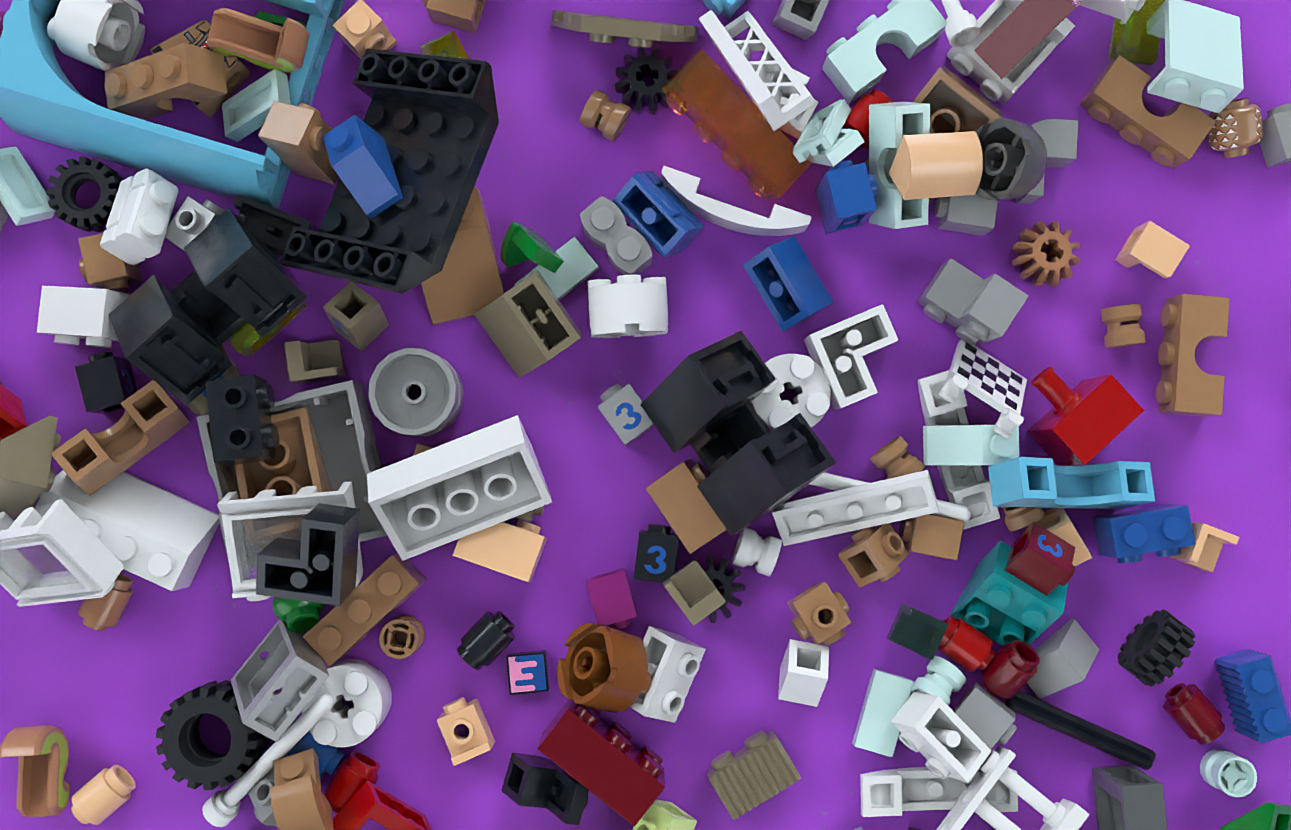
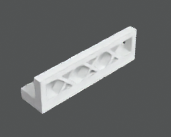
(752, 73)

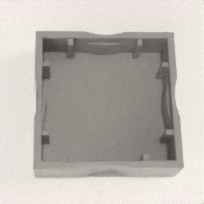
(345, 441)

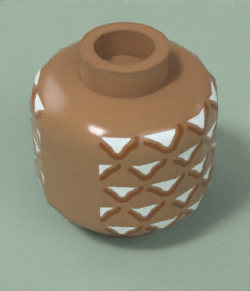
(1236, 128)

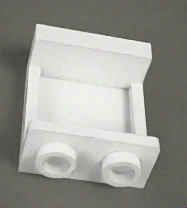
(991, 85)

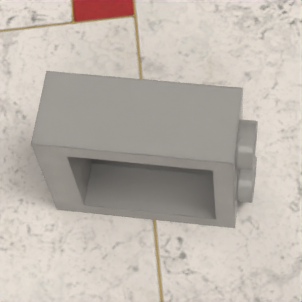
(289, 667)

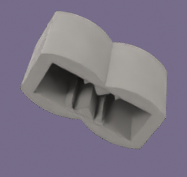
(608, 231)

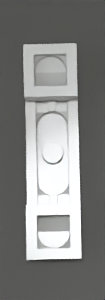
(780, 222)
(962, 483)
(919, 790)

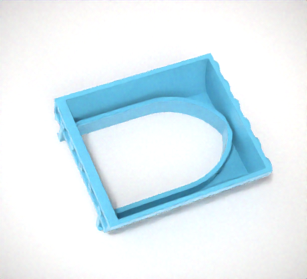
(48, 108)

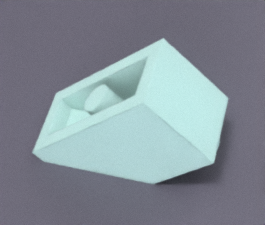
(968, 445)

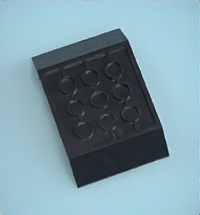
(437, 130)

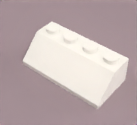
(458, 488)
(142, 526)

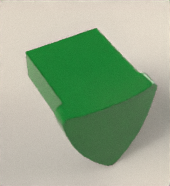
(525, 244)

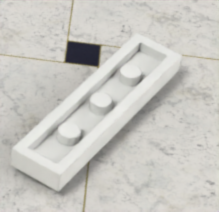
(856, 508)

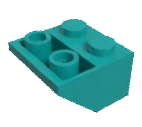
(1005, 605)

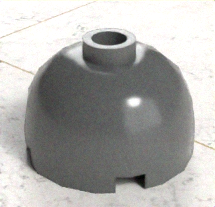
(1011, 159)

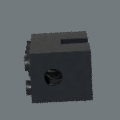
(181, 331)
(711, 409)

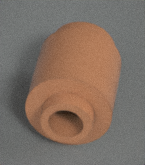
(107, 611)

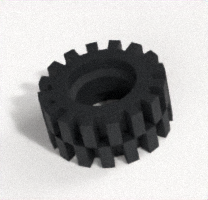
(68, 184)
(1156, 648)

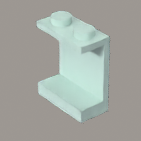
(1200, 55)

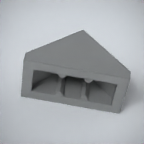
(1063, 660)

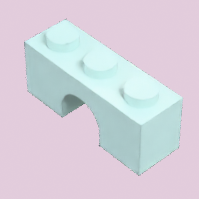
(854, 63)
(886, 129)

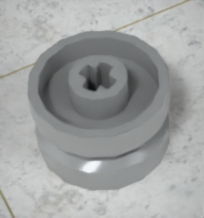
(393, 388)

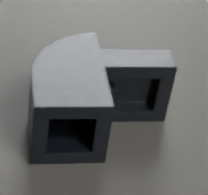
(543, 784)

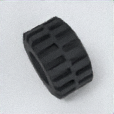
(185, 749)

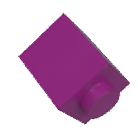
(612, 599)

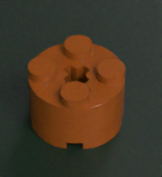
(603, 668)

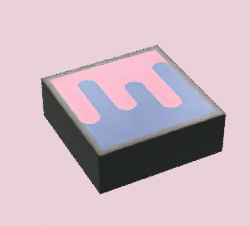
(527, 672)

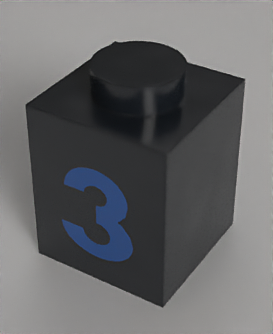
(105, 382)
(656, 554)

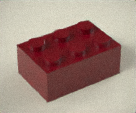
(604, 760)

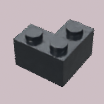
(318, 566)

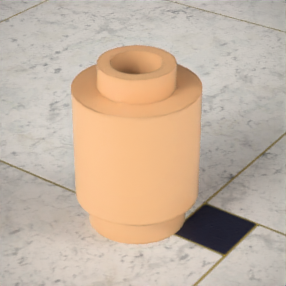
(102, 795)

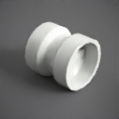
(755, 551)

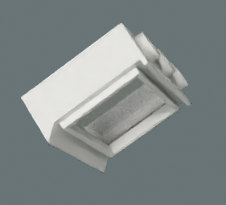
(259, 520)
(54, 558)

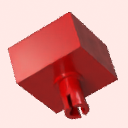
(1081, 418)

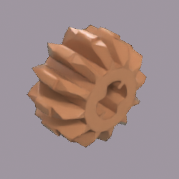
(1056, 247)

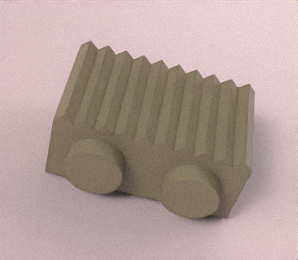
(752, 773)

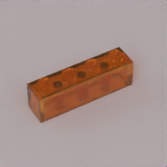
(734, 125)

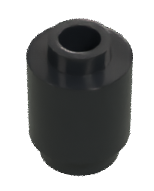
(486, 640)

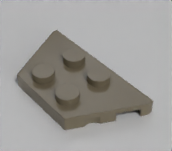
(640, 32)

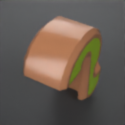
(258, 40)
(41, 768)

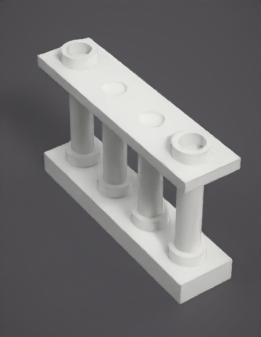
(1056, 815)

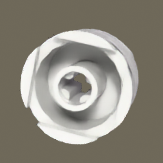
(98, 31)
(628, 307)
(810, 384)
(371, 699)

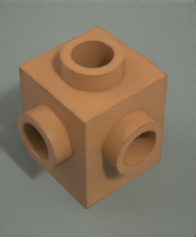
(874, 554)
(806, 609)

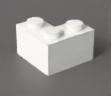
(841, 352)

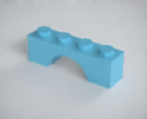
(1045, 485)

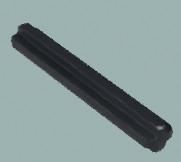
(1081, 730)

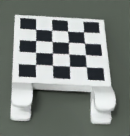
(989, 381)

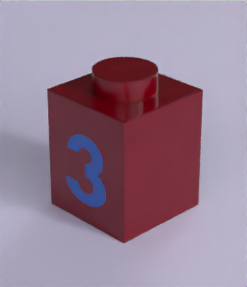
(1041, 559)

